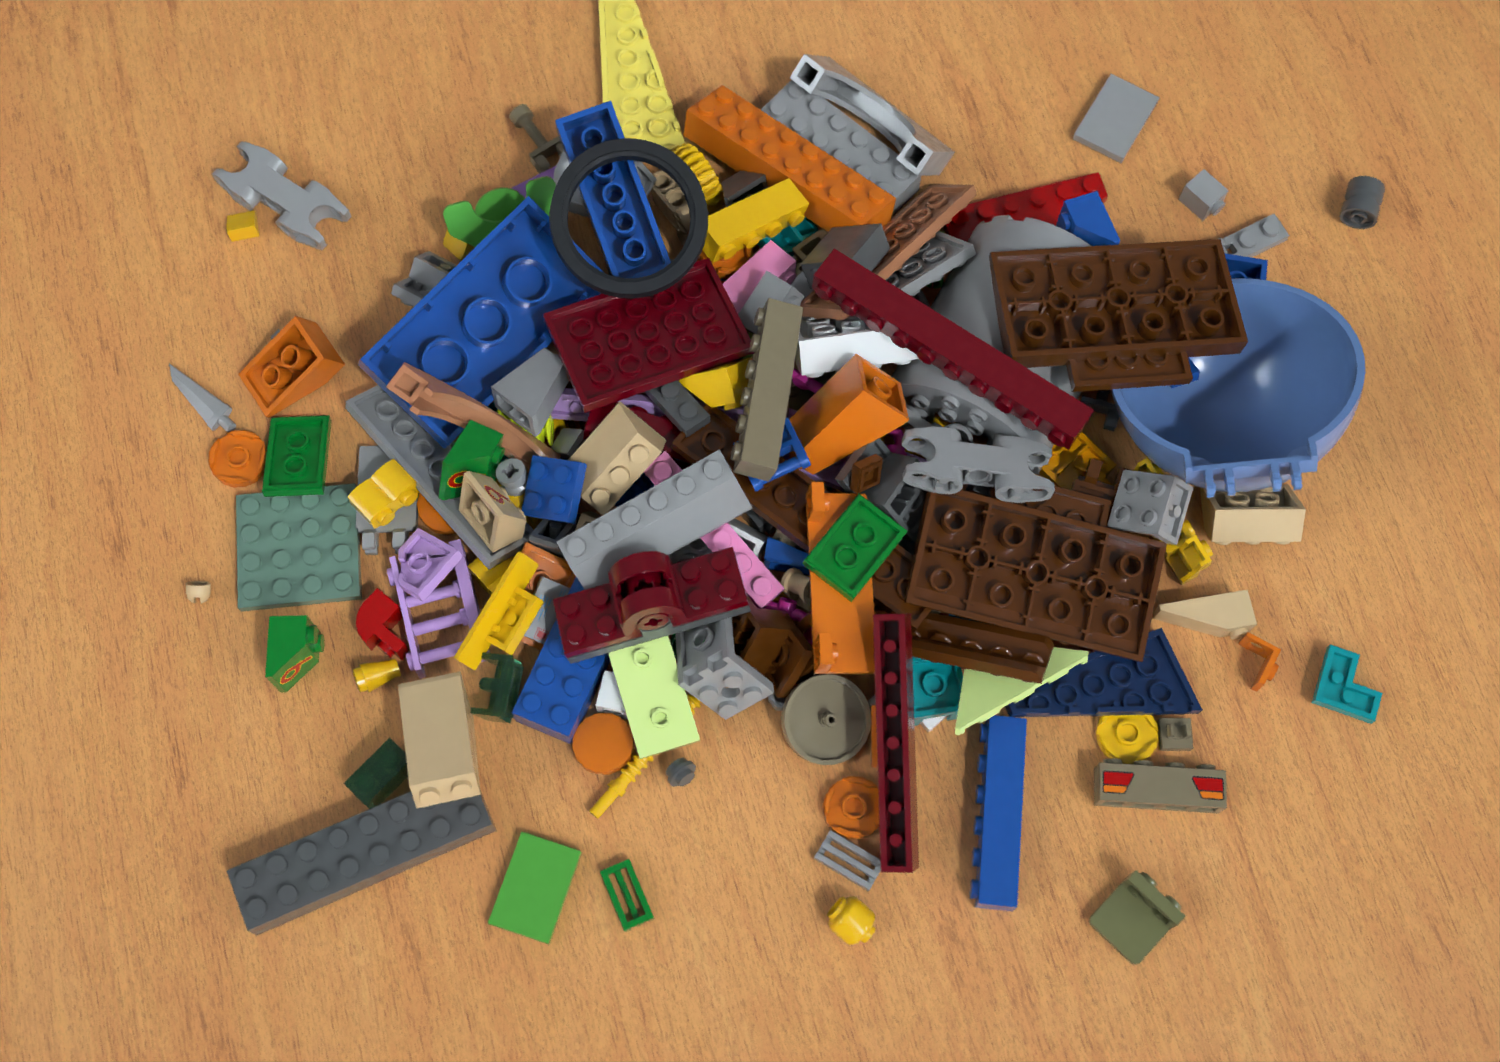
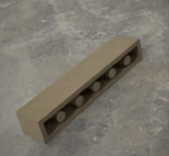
(767, 390)

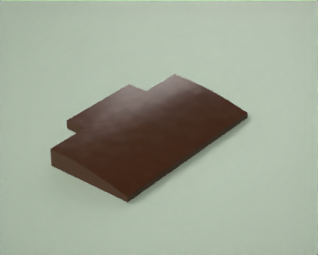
(1117, 310)
(1038, 568)

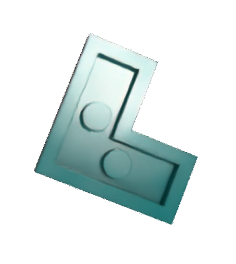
(1339, 693)

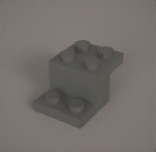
(892, 495)

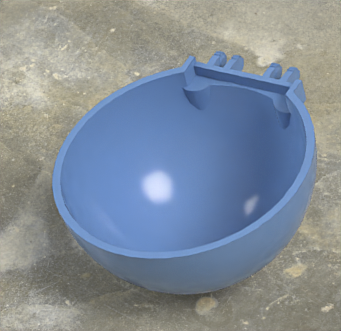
(1259, 411)

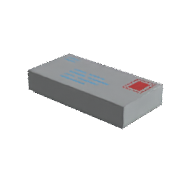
(546, 616)

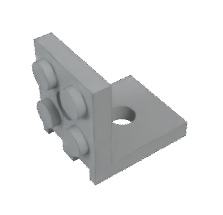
(713, 665)

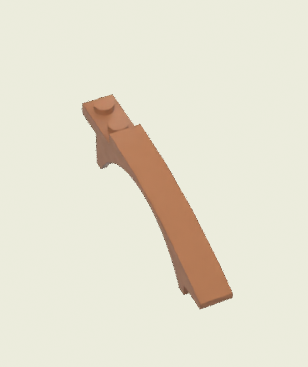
(439, 400)

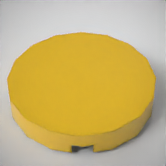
(1127, 737)

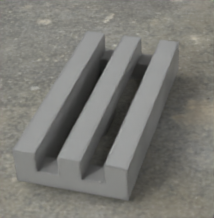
(832, 836)

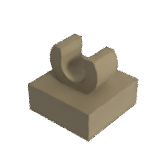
(1175, 734)

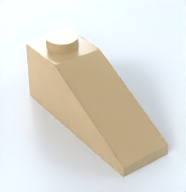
(1214, 615)

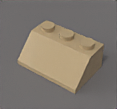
(616, 456)
(1253, 516)

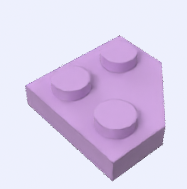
(425, 563)

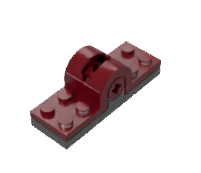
(650, 601)

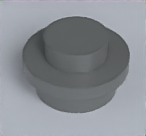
(680, 772)

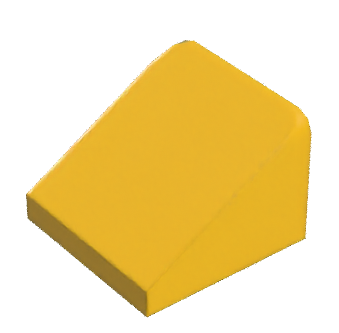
(242, 226)
(456, 246)

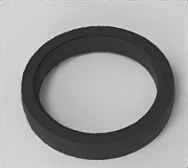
(645, 152)

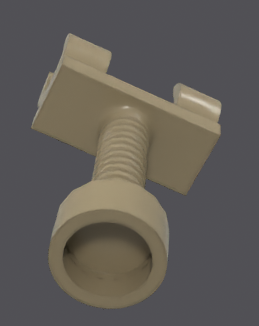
(521, 117)

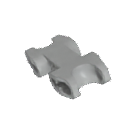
(265, 183)
(958, 463)

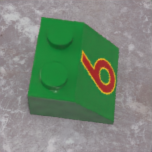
(477, 451)
(291, 649)

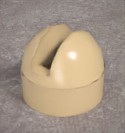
(198, 589)

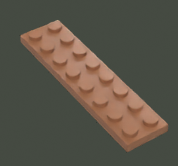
(905, 236)

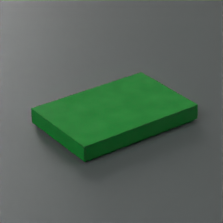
(297, 456)
(854, 547)

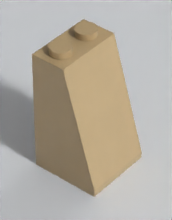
(439, 740)

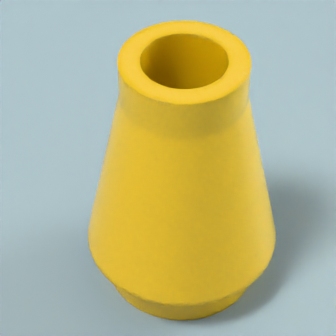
(375, 674)

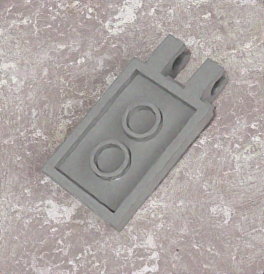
(405, 518)

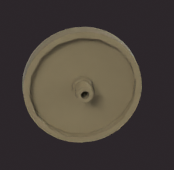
(826, 719)

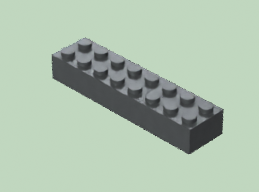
(352, 857)

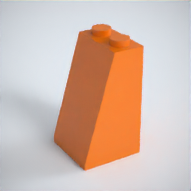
(848, 413)

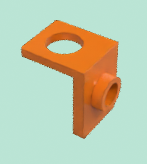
(1268, 652)

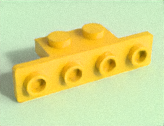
(504, 615)

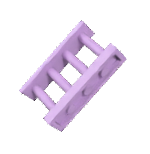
(467, 616)

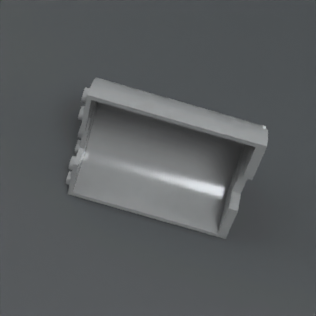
(970, 303)

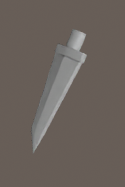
(206, 404)

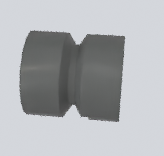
(1362, 202)

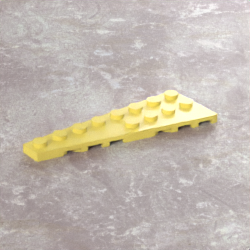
(633, 76)

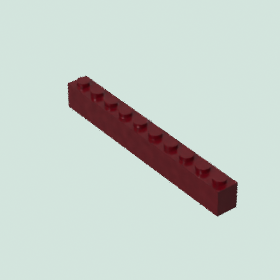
(951, 349)

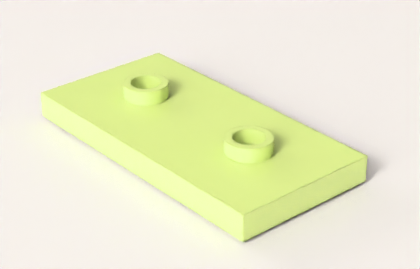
(652, 698)

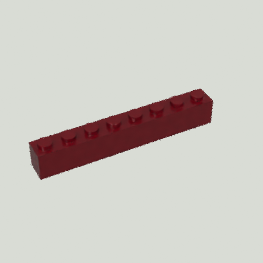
(895, 743)

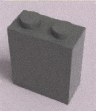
(861, 243)

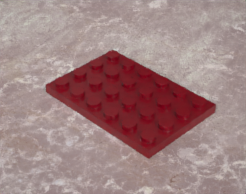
(639, 344)

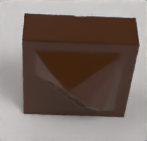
(866, 473)

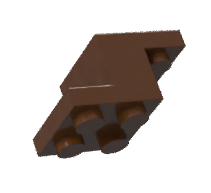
(771, 646)

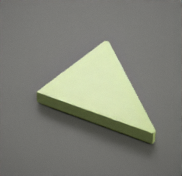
(986, 694)

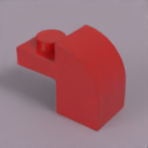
(375, 622)

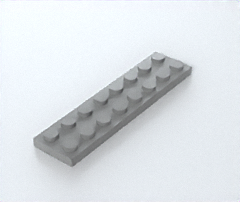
(423, 460)

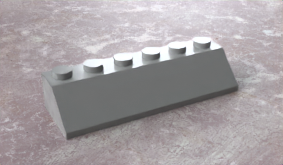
(657, 519)

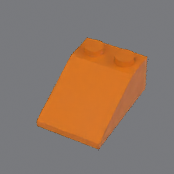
(291, 366)

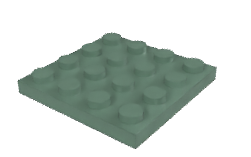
(297, 549)

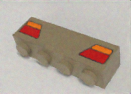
(1160, 787)

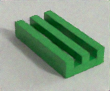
(637, 921)

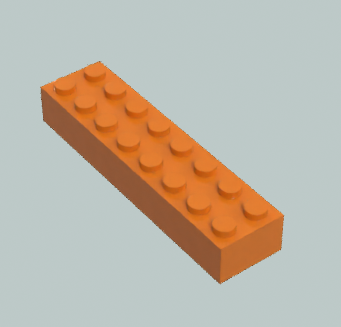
(760, 144)

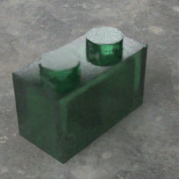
(379, 775)

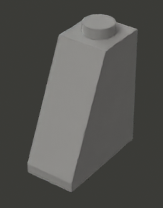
(531, 390)

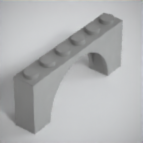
(917, 147)

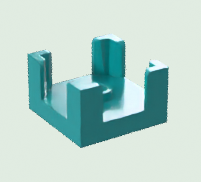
(935, 690)

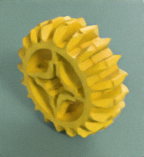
(704, 173)

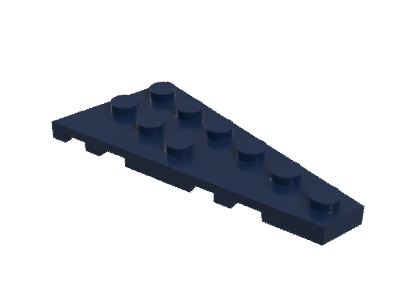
(1116, 687)

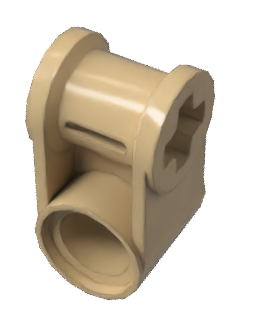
(797, 588)

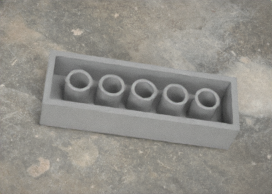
(844, 140)

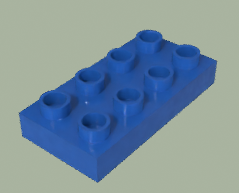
(482, 315)

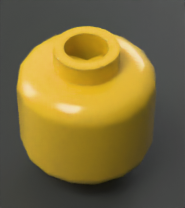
(851, 920)

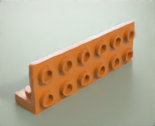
(839, 627)

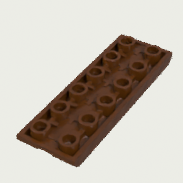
(981, 647)

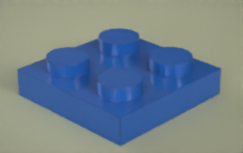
(554, 489)

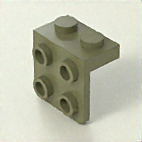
(1136, 917)

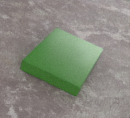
(535, 888)

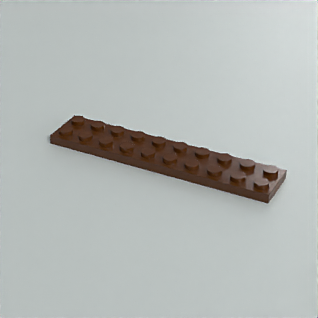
(784, 507)

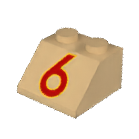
(490, 511)

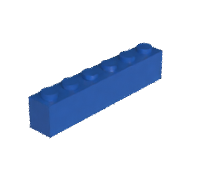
(1000, 813)

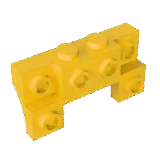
(1189, 554)

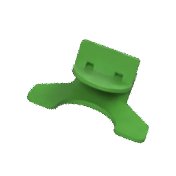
(493, 208)

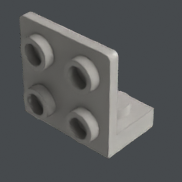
(1151, 505)

